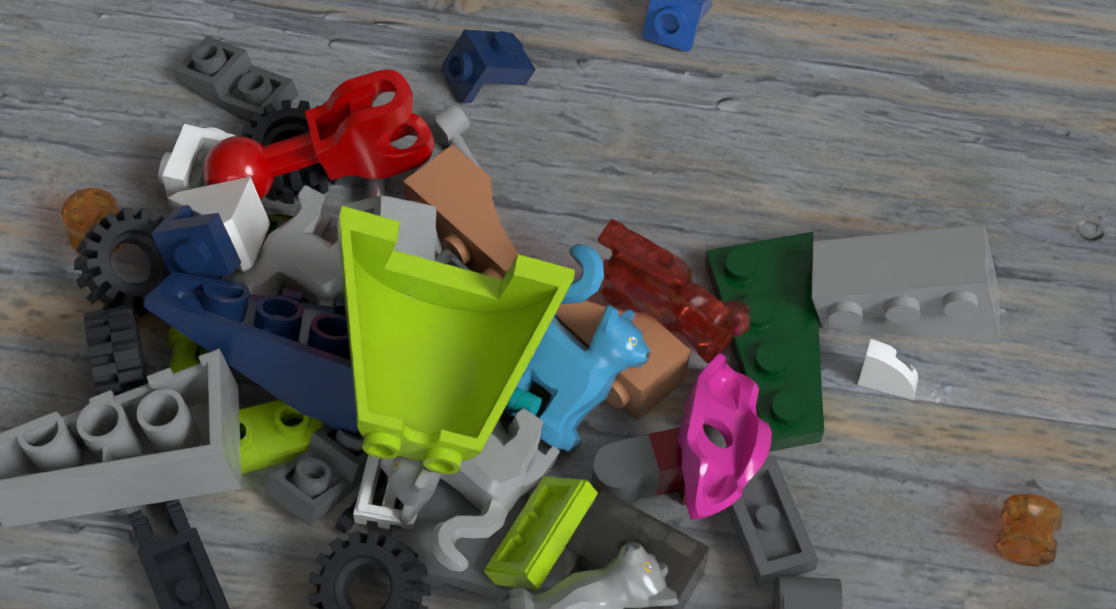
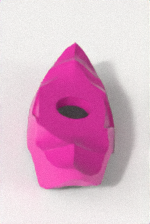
(716, 474)

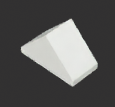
(239, 210)

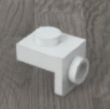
(184, 166)

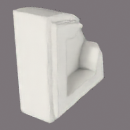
(887, 373)

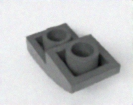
(231, 81)
(320, 475)

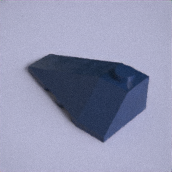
(276, 341)

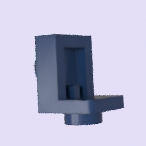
(485, 58)
(196, 244)

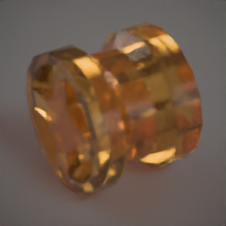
(84, 210)
(1029, 530)

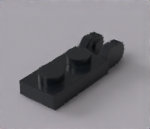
(179, 564)

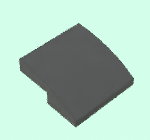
(478, 551)

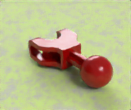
(343, 136)

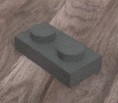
(771, 527)

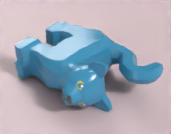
(579, 374)

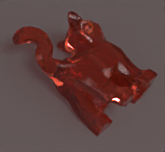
(662, 286)

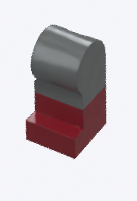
(640, 467)

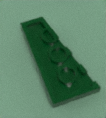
(783, 335)

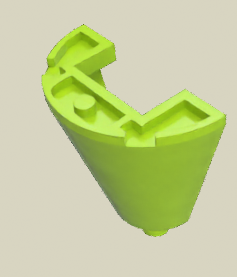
(436, 342)

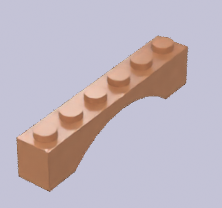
(473, 233)

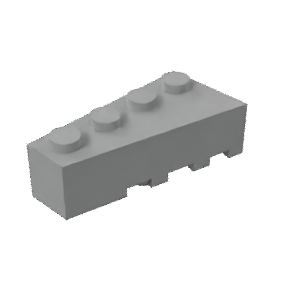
(126, 449)

